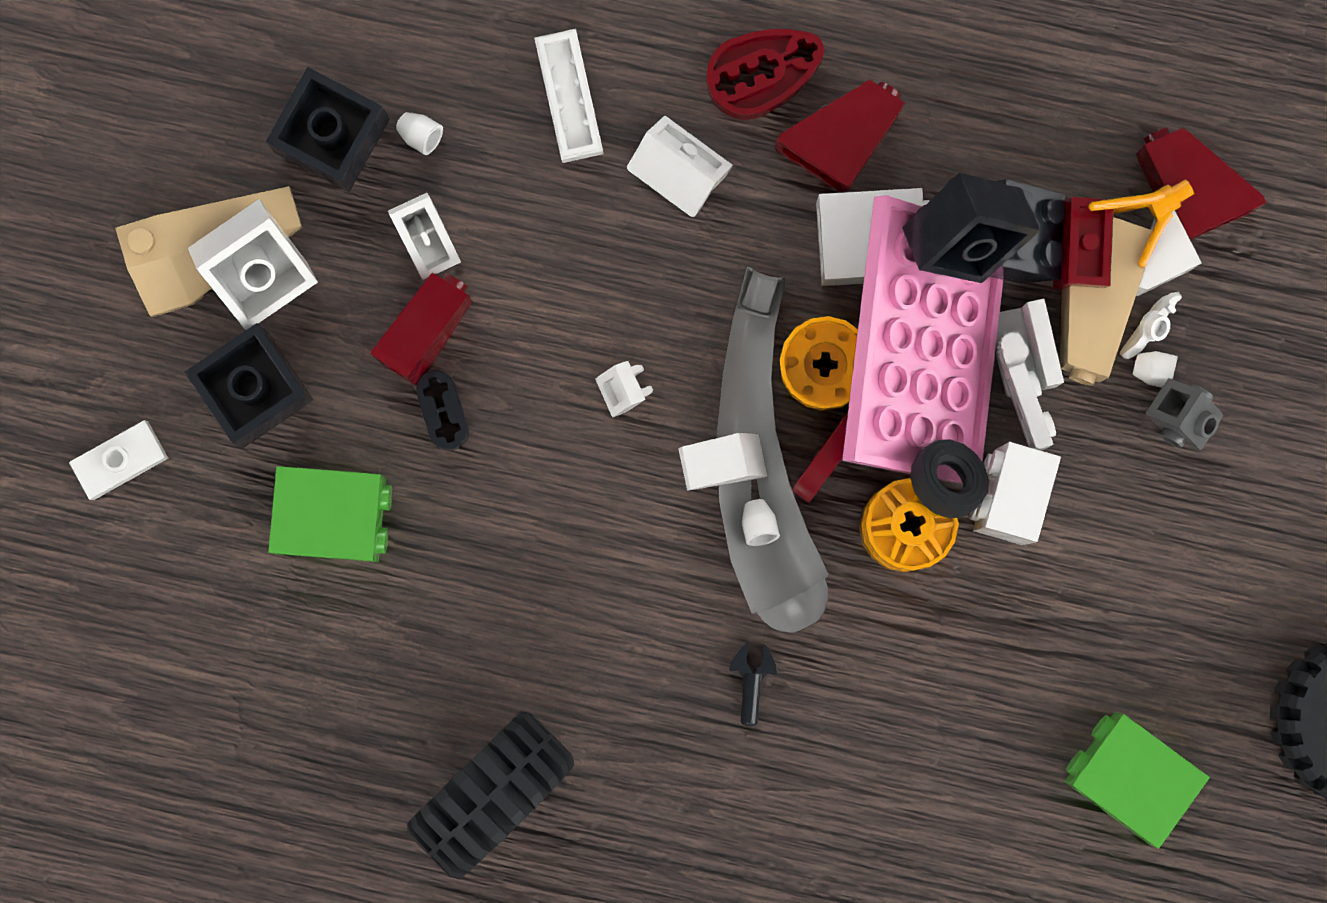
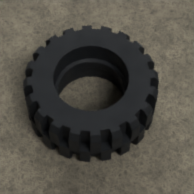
(1303, 719)
(490, 795)

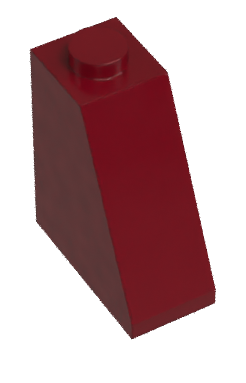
(843, 135)
(1218, 190)
(423, 327)

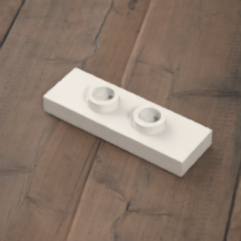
(569, 95)

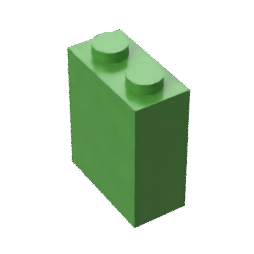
(329, 514)
(1135, 778)

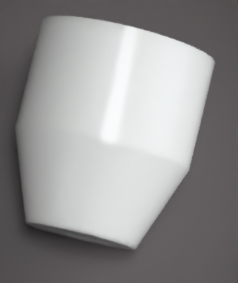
(419, 132)
(1154, 367)
(759, 523)

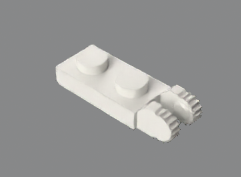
(1024, 389)

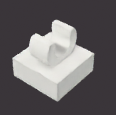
(621, 388)

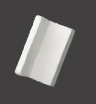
(678, 166)
(1034, 325)

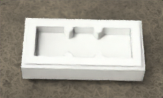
(118, 460)

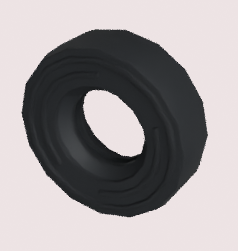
(934, 494)

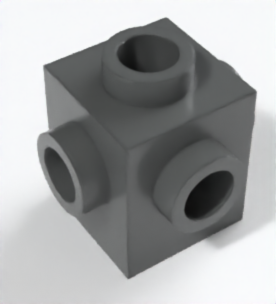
(1185, 414)

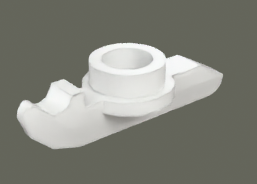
(1152, 326)

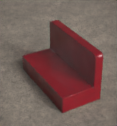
(1086, 245)

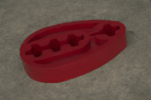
(766, 94)
(822, 463)

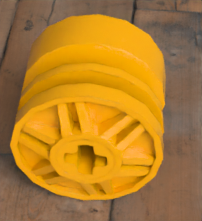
(806, 346)
(899, 549)

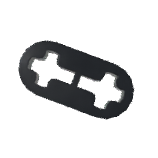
(432, 413)

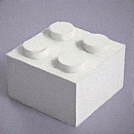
(252, 265)
(1016, 493)

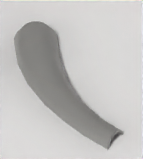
(786, 577)

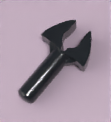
(752, 682)

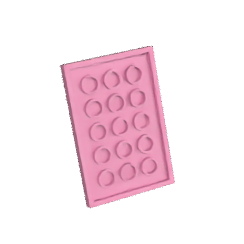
(918, 353)

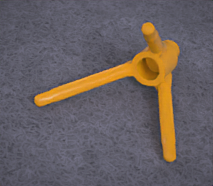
(1161, 205)

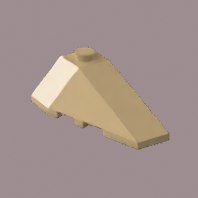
(159, 252)

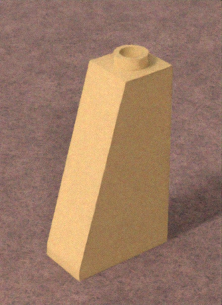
(1097, 317)

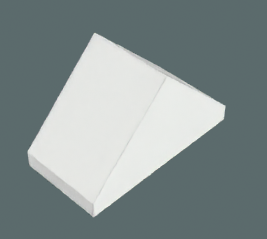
(424, 235)
(1171, 257)
(722, 461)

